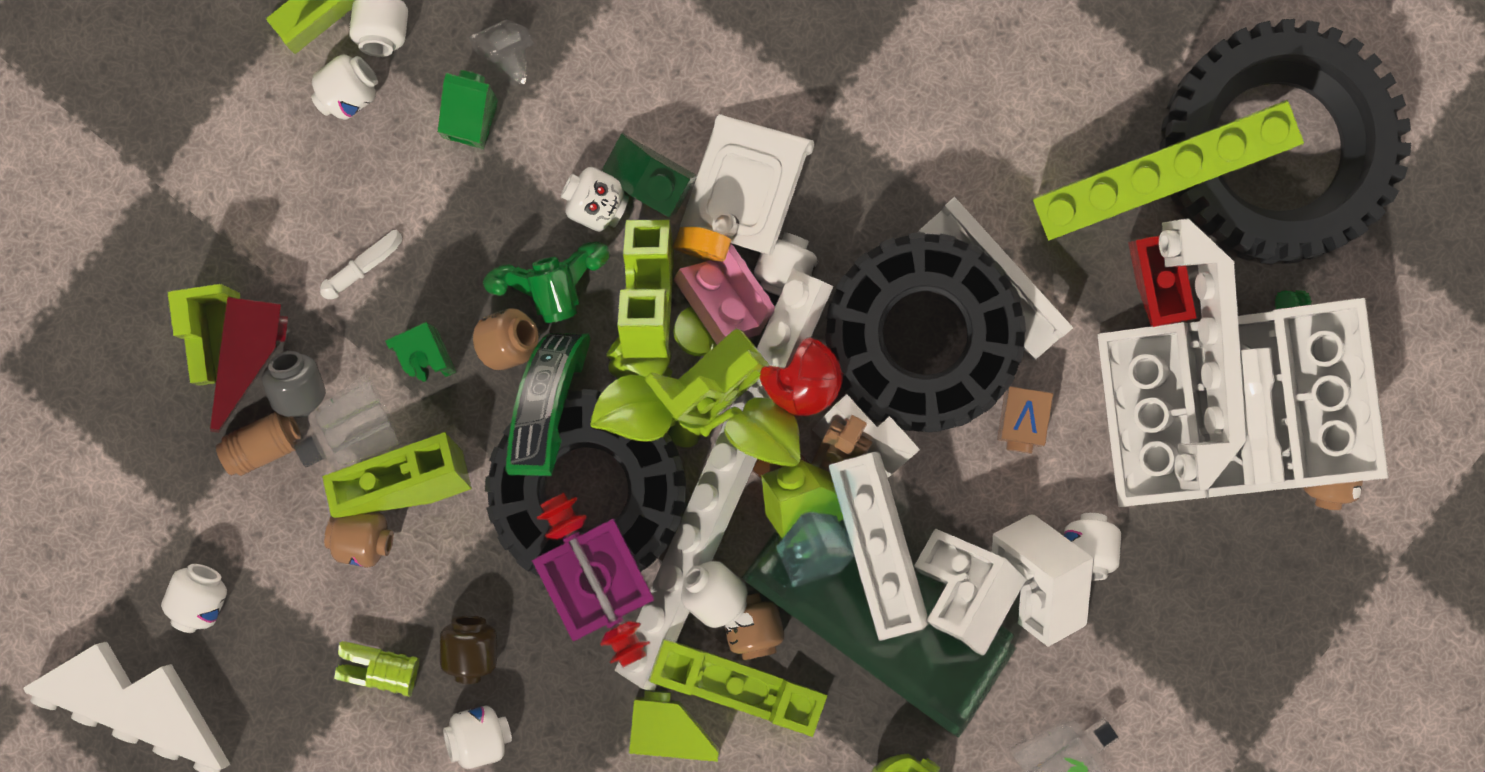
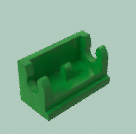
(422, 348)

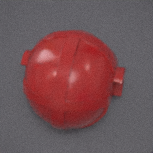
(807, 383)

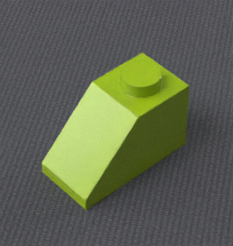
(797, 491)
(668, 730)

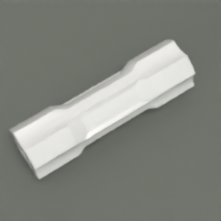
(1261, 451)

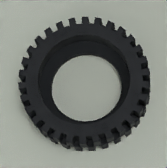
(1358, 106)

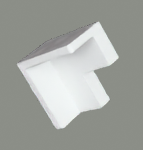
(1056, 575)
(976, 590)

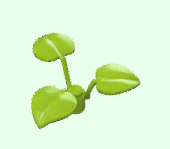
(637, 413)

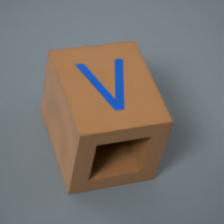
(1024, 419)

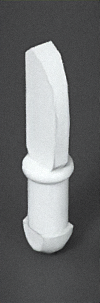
(363, 263)

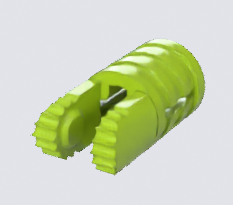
(384, 669)

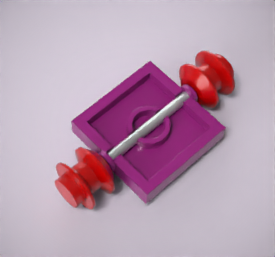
(593, 580)

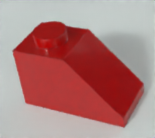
(1162, 289)

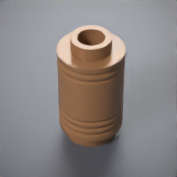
(258, 443)

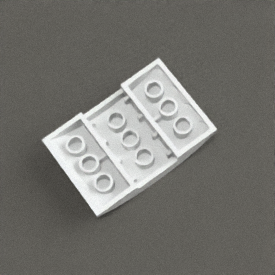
(1320, 398)

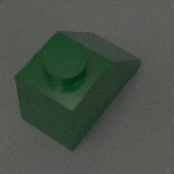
(649, 175)

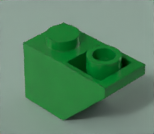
(466, 109)

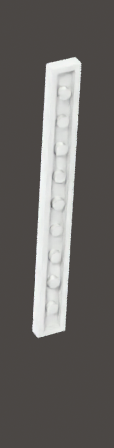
(721, 480)

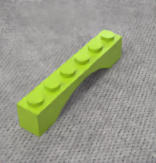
(1168, 170)

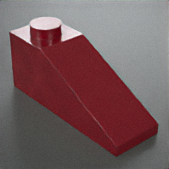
(245, 349)

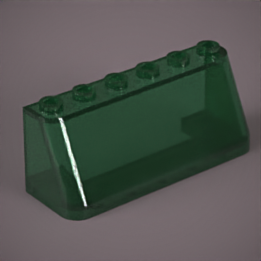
(922, 666)

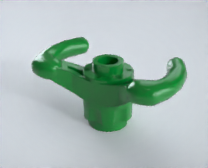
(550, 281)

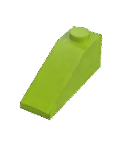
(399, 479)

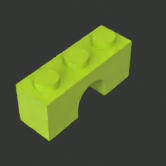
(648, 292)

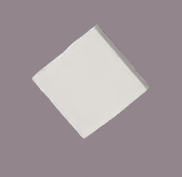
(887, 438)

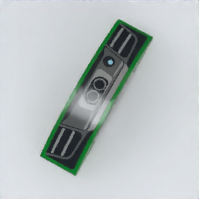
(540, 403)

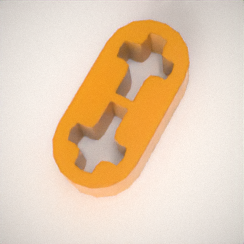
(702, 243)

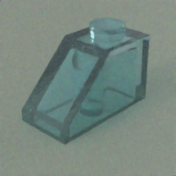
(815, 548)

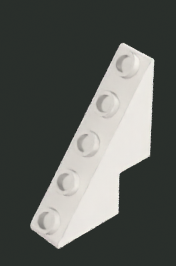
(149, 710)

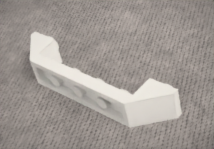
(1221, 374)

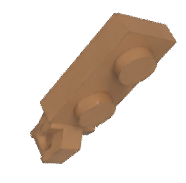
(842, 443)

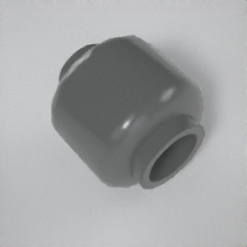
(293, 384)

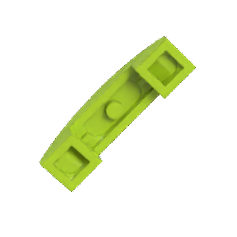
(737, 686)

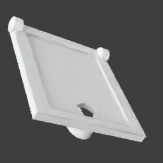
(748, 176)

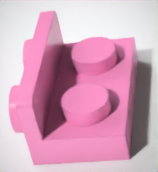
(726, 296)

